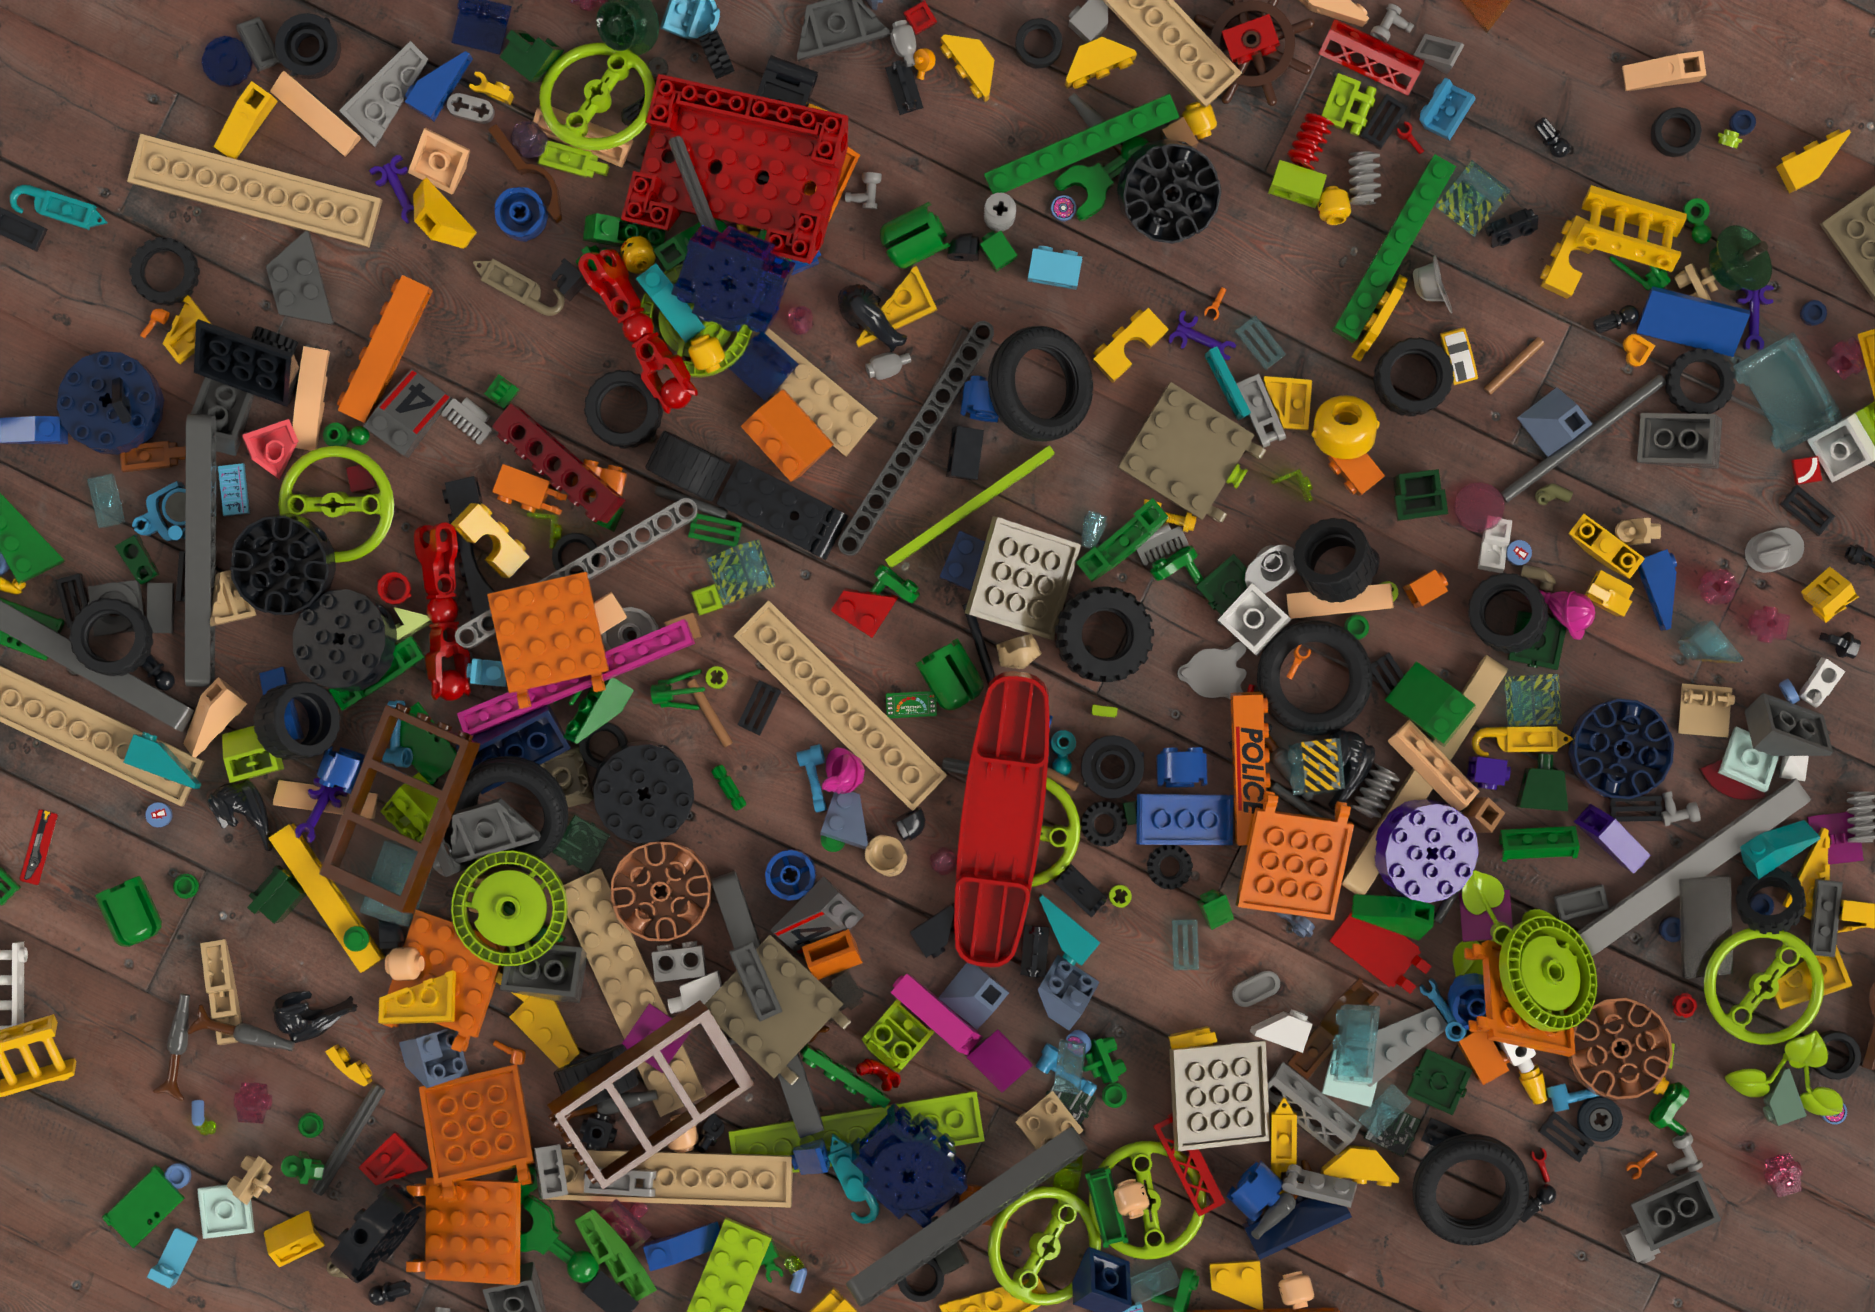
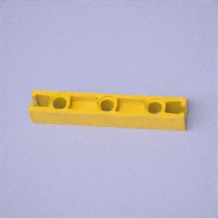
(323, 893)

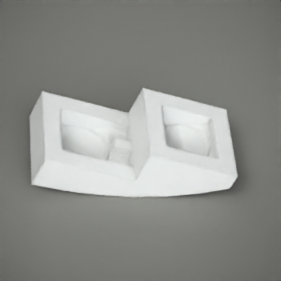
(1494, 547)

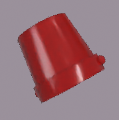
(394, 588)

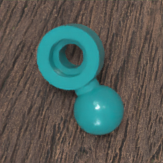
(1062, 763)

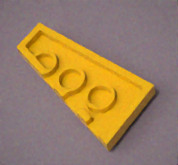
(993, 1301)

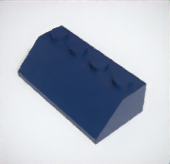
(530, 736)
(1305, 1220)

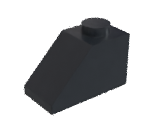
(934, 933)

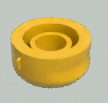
(1345, 440)

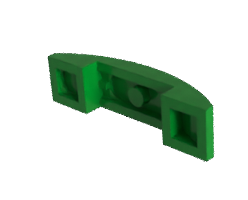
(1124, 541)
(405, 656)

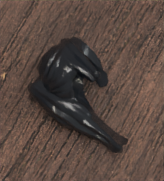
(860, 306)
(1357, 762)
(244, 800)
(302, 1022)

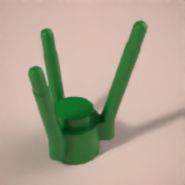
(1655, 277)
(662, 693)

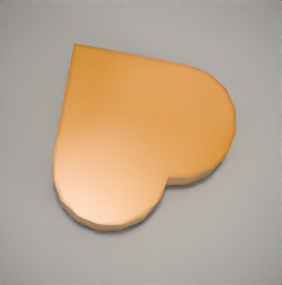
(1637, 349)

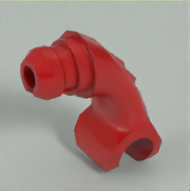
(888, 1077)

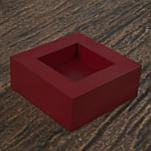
(360, 479)

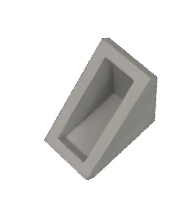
(1438, 52)

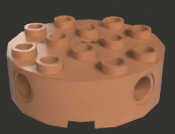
(636, 895)
(1645, 1053)

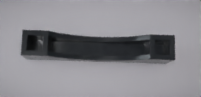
(459, 495)

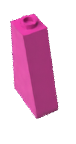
(936, 1014)

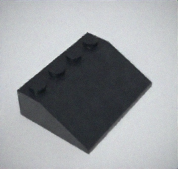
(245, 363)

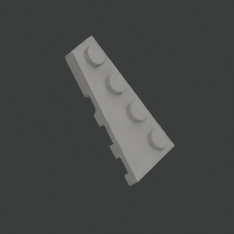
(382, 96)
(1403, 1039)

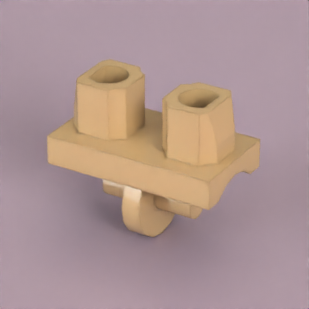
(1691, 275)
(1637, 531)
(253, 1182)

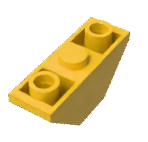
(1097, 60)
(972, 62)
(439, 217)
(1605, 547)
(1360, 1165)

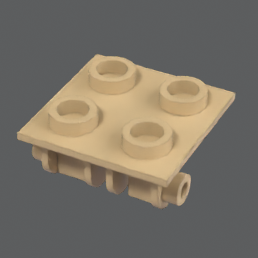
(1705, 710)
(1046, 1120)

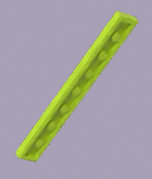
(970, 507)

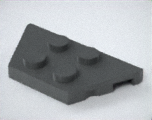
(836, 26)
(299, 283)
(488, 830)

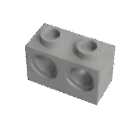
(680, 969)
(550, 1171)

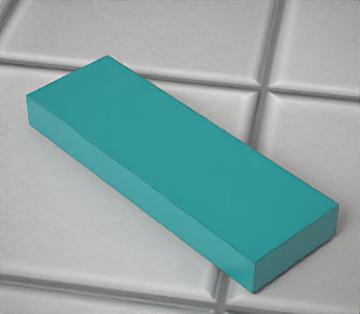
(1227, 383)

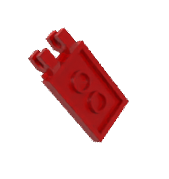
(1379, 951)

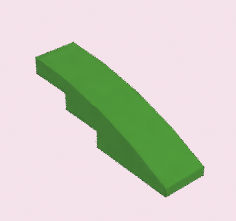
(611, 1249)

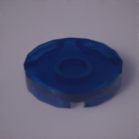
(226, 61)

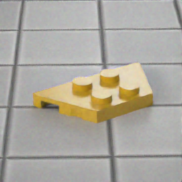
(1377, 321)

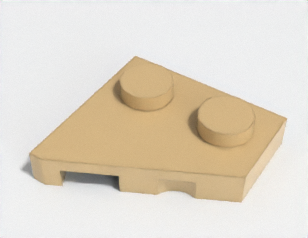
(227, 602)

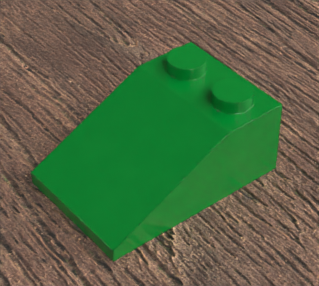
(1431, 703)

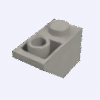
(1089, 20)

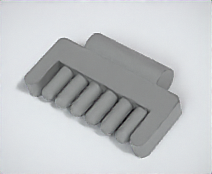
(473, 414)
(1162, 536)

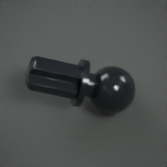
(1559, 146)
(1627, 315)
(163, 679)
(1544, 1195)
(388, 1292)

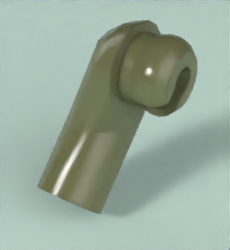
(1551, 492)

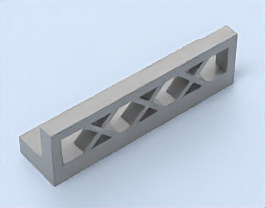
(1314, 1106)

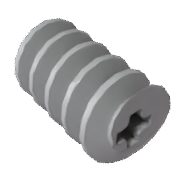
(1363, 178)
(1003, 202)
(1375, 792)
(1862, 818)

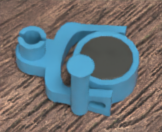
(173, 510)

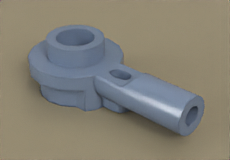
(1301, 925)

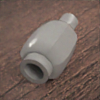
(904, 41)
(886, 365)

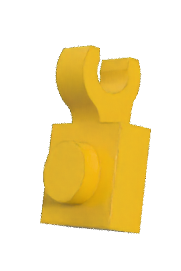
(498, 91)

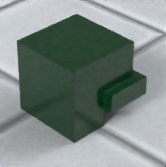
(530, 55)
(1419, 495)
(277, 895)

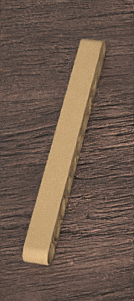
(1479, 691)

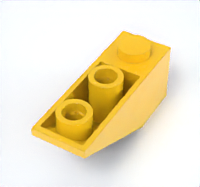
(244, 120)
(1808, 166)

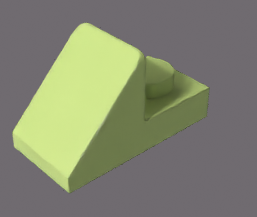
(412, 623)

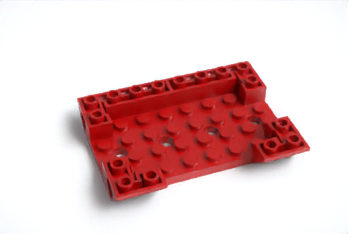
(748, 138)

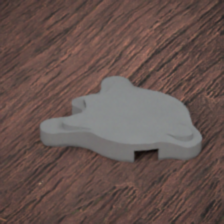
(1214, 671)

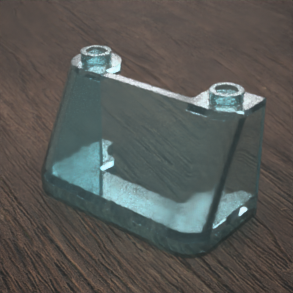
(1789, 392)

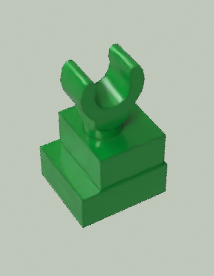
(770, 1265)

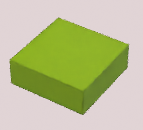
(707, 599)
(1104, 711)

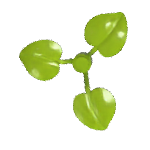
(1479, 895)
(1800, 1053)

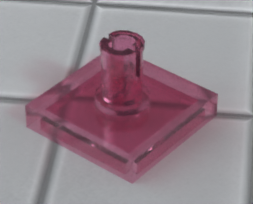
(627, 1222)

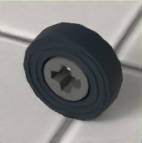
(1587, 1115)

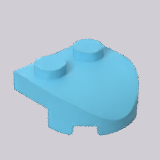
(690, 18)

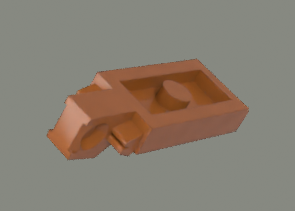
(152, 456)

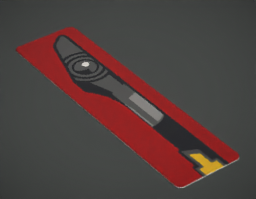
(38, 847)

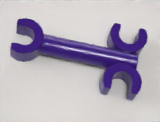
(390, 173)
(1755, 298)
(1185, 331)
(323, 795)

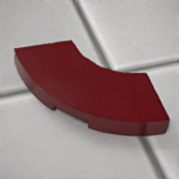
(1728, 785)

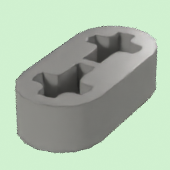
(469, 114)

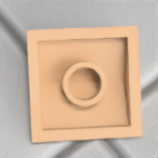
(439, 161)

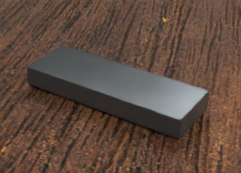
(1825, 917)
(755, 981)

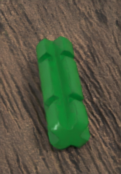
(728, 787)

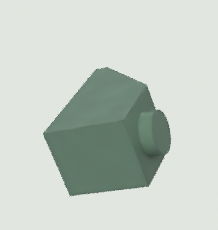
(1783, 1100)

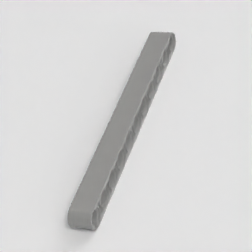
(605, 549)
(1694, 864)

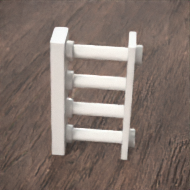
(18, 956)

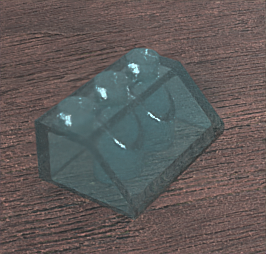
(392, 873)
(1355, 1044)

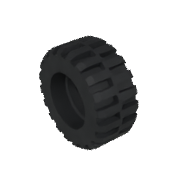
(1137, 629)

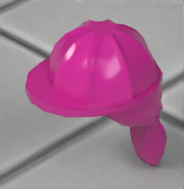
(1571, 610)
(843, 771)

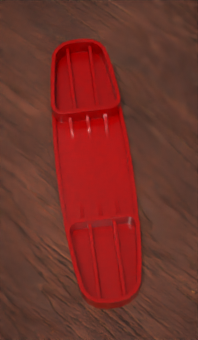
(1001, 819)

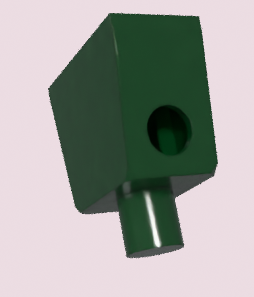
(1543, 787)

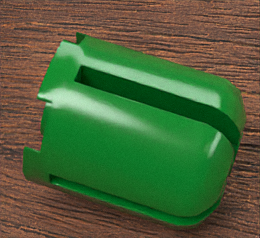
(913, 236)
(951, 676)
(129, 912)

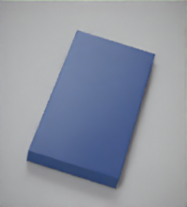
(1692, 321)
(1184, 819)

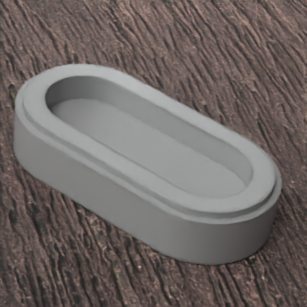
(1256, 988)

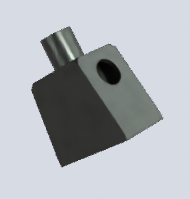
(951, 1258)

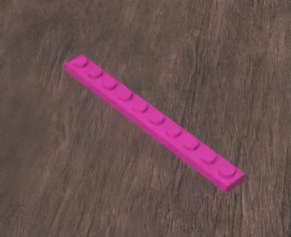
(619, 660)

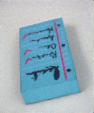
(233, 489)

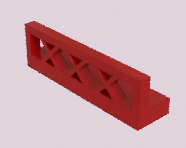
(1376, 50)
(1200, 1165)

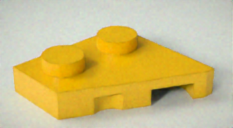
(181, 338)
(1290, 400)
(1238, 1281)

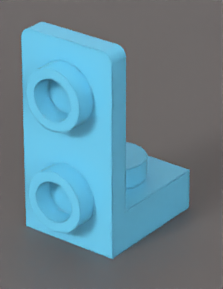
(486, 672)
(173, 1258)

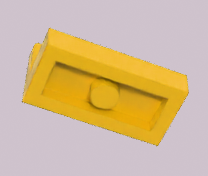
(292, 1239)

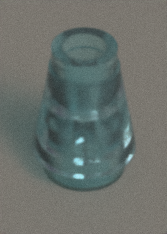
(1093, 528)

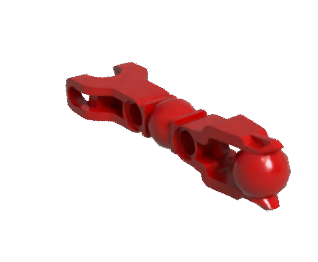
(615, 288)
(438, 564)

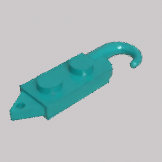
(59, 207)
(851, 1178)

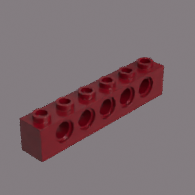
(607, 499)

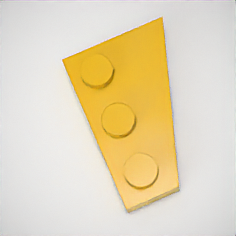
(1797, 984)
(423, 1003)
(547, 1029)

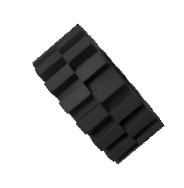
(716, 54)
(274, 339)
(1088, 823)
(1182, 875)

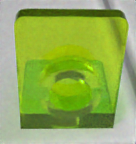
(1304, 483)
(556, 529)
(1069, 1176)

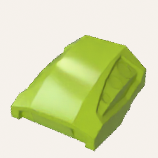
(896, 1037)

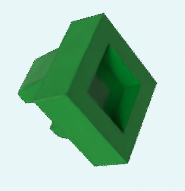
(502, 391)

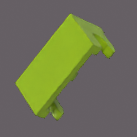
(1297, 184)

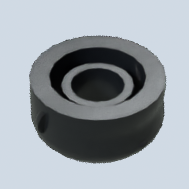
(294, 32)
(1132, 761)

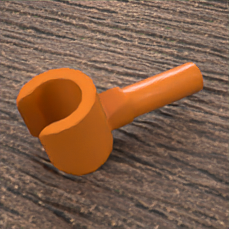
(1215, 305)
(157, 315)
(1297, 661)
(517, 1055)
(1640, 1164)

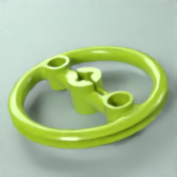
(597, 96)
(384, 498)
(1072, 833)
(1757, 994)
(1161, 1248)
(1039, 1253)

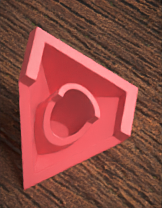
(272, 446)

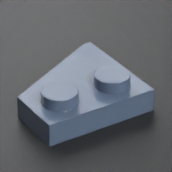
(846, 820)

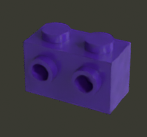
(1488, 772)

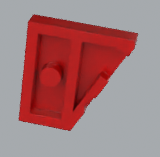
(864, 609)
(392, 1161)

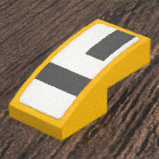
(1458, 348)

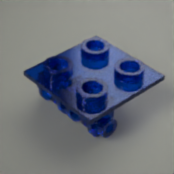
(481, 25)
(763, 366)

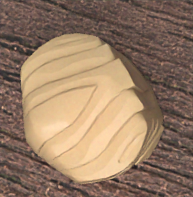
(1018, 652)
(886, 855)

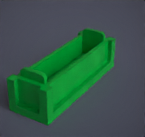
(1539, 843)
(1108, 1218)

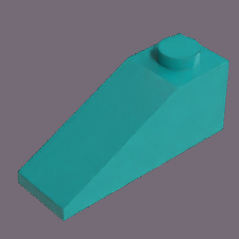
(676, 312)
(157, 759)
(1776, 846)
(1072, 938)

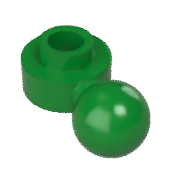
(1701, 233)
(358, 435)

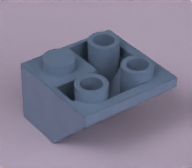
(1554, 421)
(1066, 992)
(973, 995)
(432, 1059)

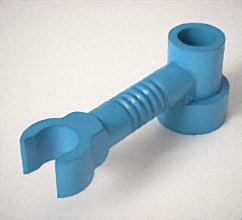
(397, 754)
(809, 759)
(1434, 995)
(1048, 1062)
(1561, 1097)

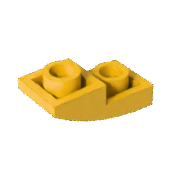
(357, 1071)

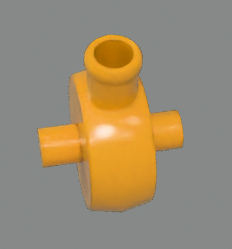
(924, 61)

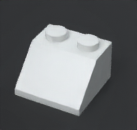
(1843, 448)
(1254, 619)
(1285, 1029)

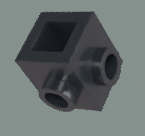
(603, 1123)

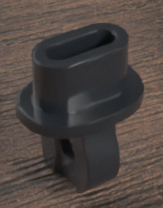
(1845, 645)
(710, 1132)

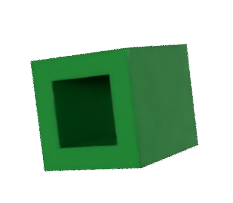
(997, 250)

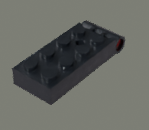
(786, 83)
(770, 504)

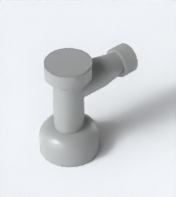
(1392, 16)
(867, 198)
(1672, 815)
(1690, 1160)

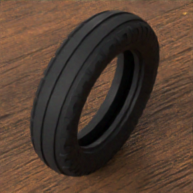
(1003, 389)
(1359, 677)
(535, 779)
(1476, 1230)

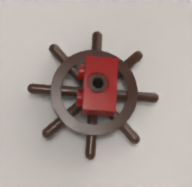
(1255, 38)

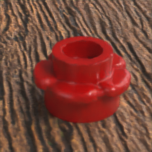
(1690, 1008)

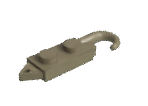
(517, 286)

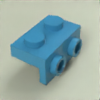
(1446, 109)

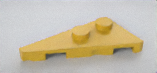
(906, 305)
(1813, 868)

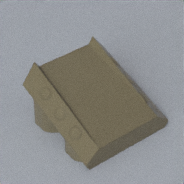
(572, 776)

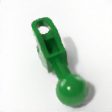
(1097, 179)
(545, 1237)

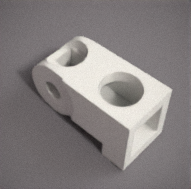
(1821, 682)

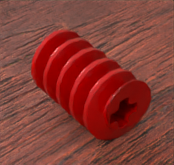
(1308, 140)

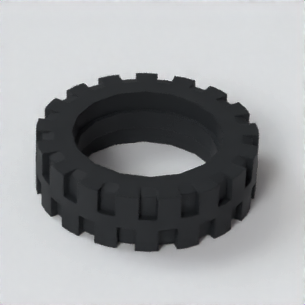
(140, 261)
(1718, 363)
(1775, 922)

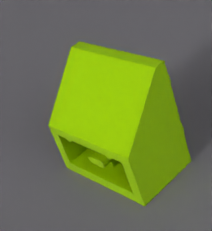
(246, 756)
(410, 810)

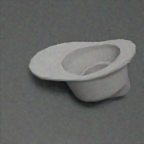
(1429, 283)
(1774, 550)
(1270, 567)

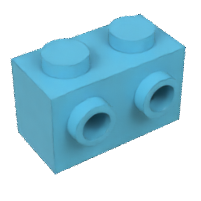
(1055, 267)

